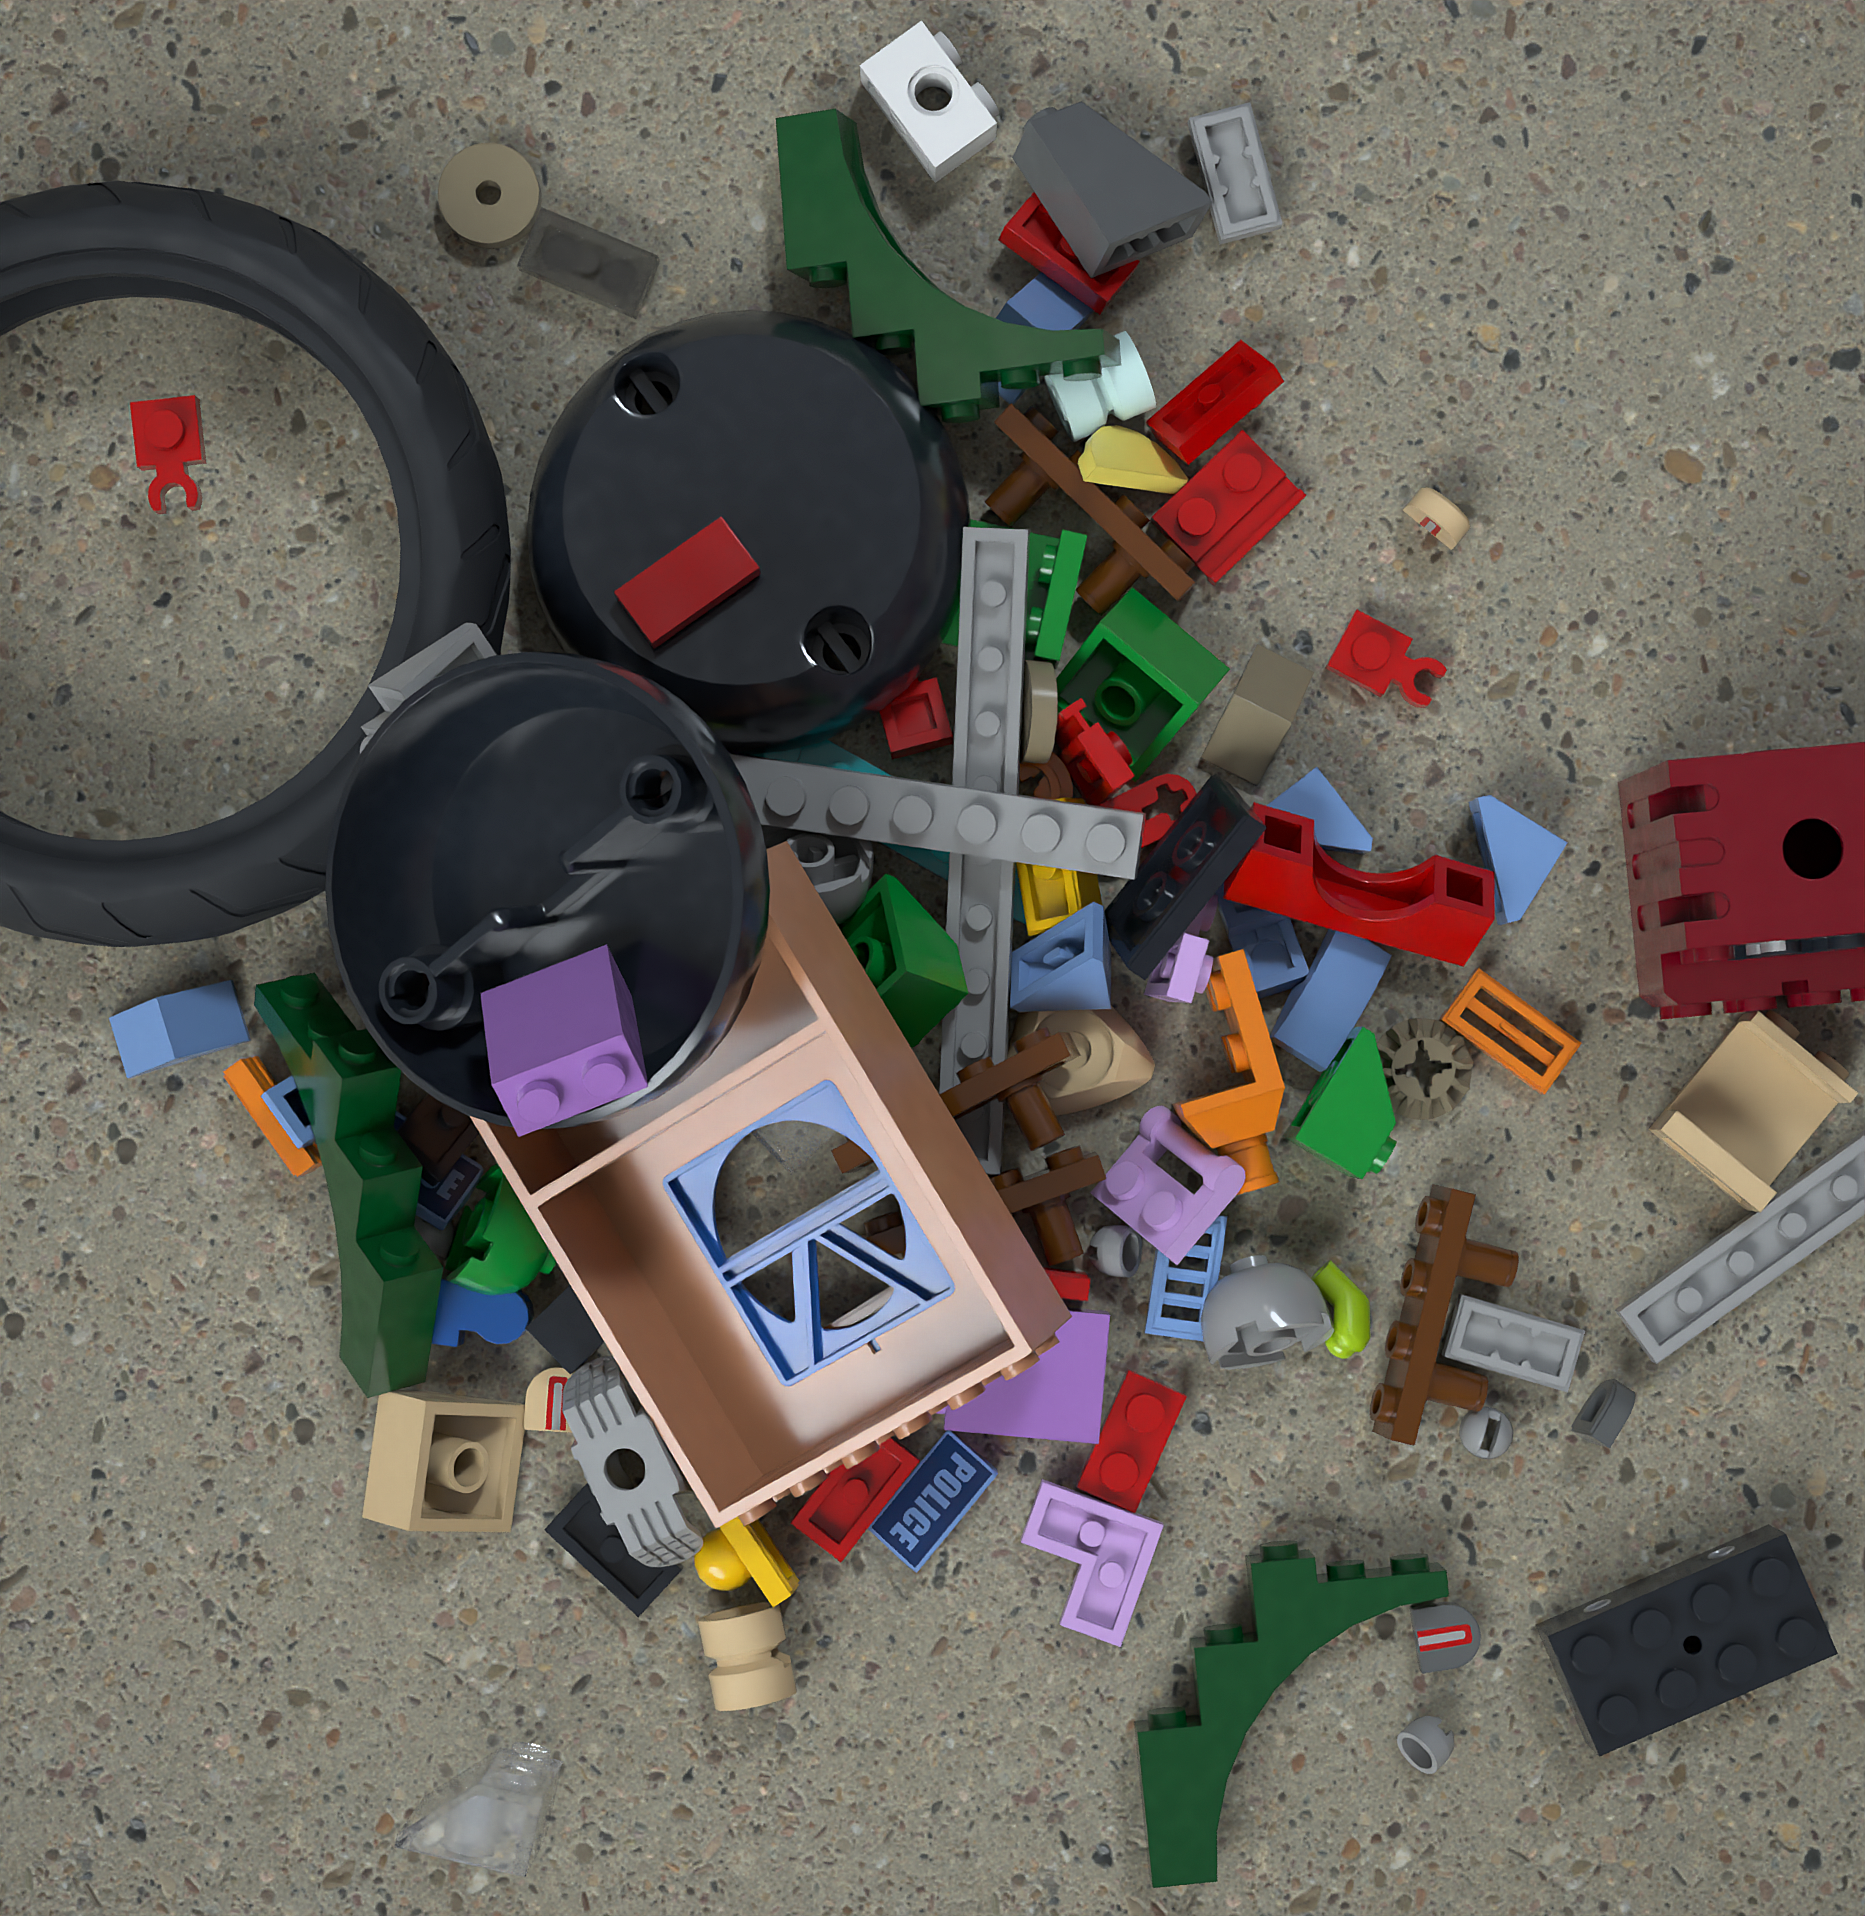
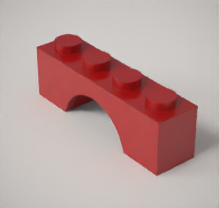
(1426, 909)

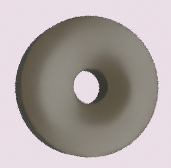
(483, 167)
(1038, 712)

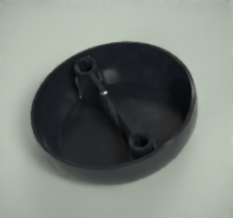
(819, 474)
(530, 823)

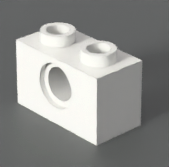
(938, 137)

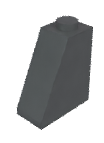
(1106, 188)

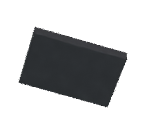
(1181, 875)

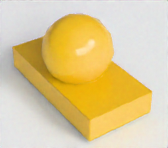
(740, 1552)

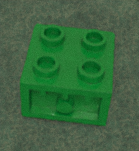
(1051, 591)

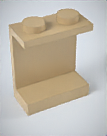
(1752, 1107)

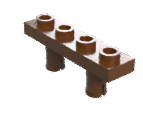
(1133, 550)
(1012, 1081)
(1039, 1194)
(1415, 1339)

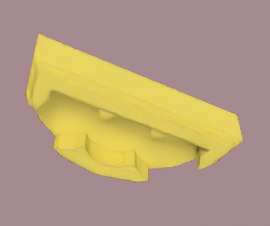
(1129, 460)

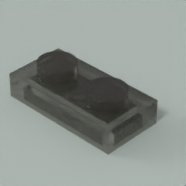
(588, 263)

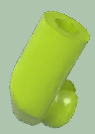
(1350, 1313)

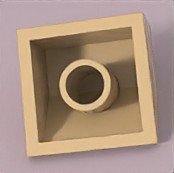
(444, 1462)

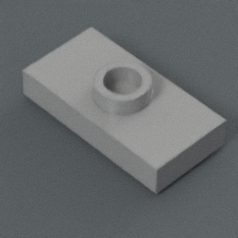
(1234, 173)
(1513, 1343)

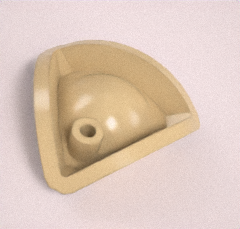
(1110, 1059)

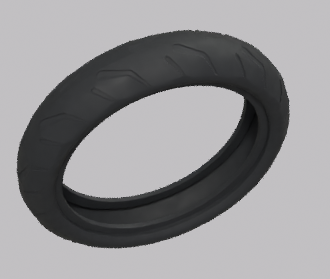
(447, 490)

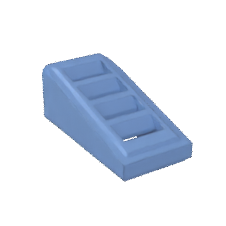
(1208, 1278)

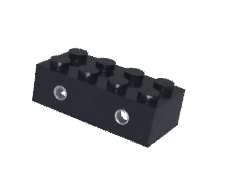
(1626, 1653)

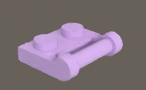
(1154, 1200)

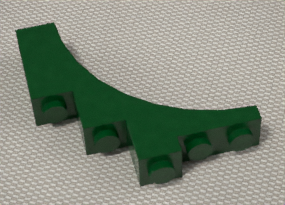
(839, 232)
(371, 1181)
(1234, 1674)

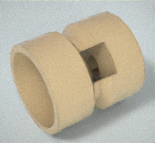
(747, 1656)

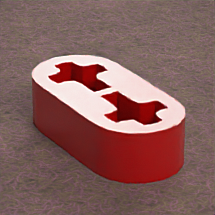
(1145, 796)

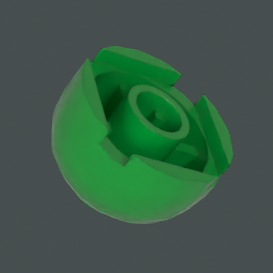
(497, 1242)

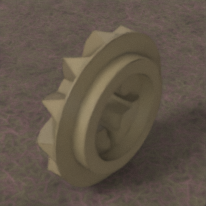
(1440, 1044)

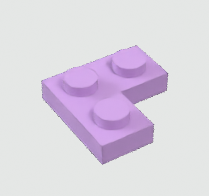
(1185, 965)
(1111, 1553)

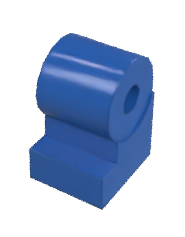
(493, 1317)

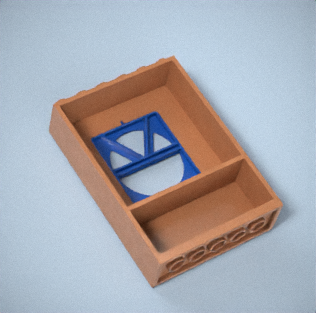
(632, 1223)

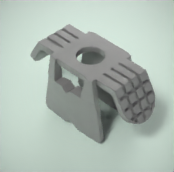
(606, 1421)

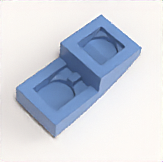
(1268, 944)
(1330, 998)

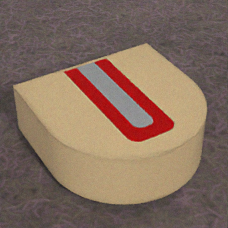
(1438, 516)
(545, 1401)

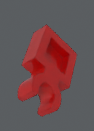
(169, 440)
(1375, 656)
(916, 720)

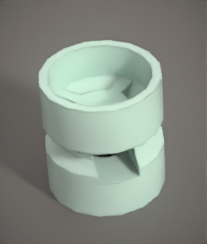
(1120, 391)

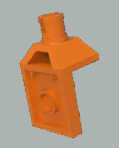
(1242, 1114)

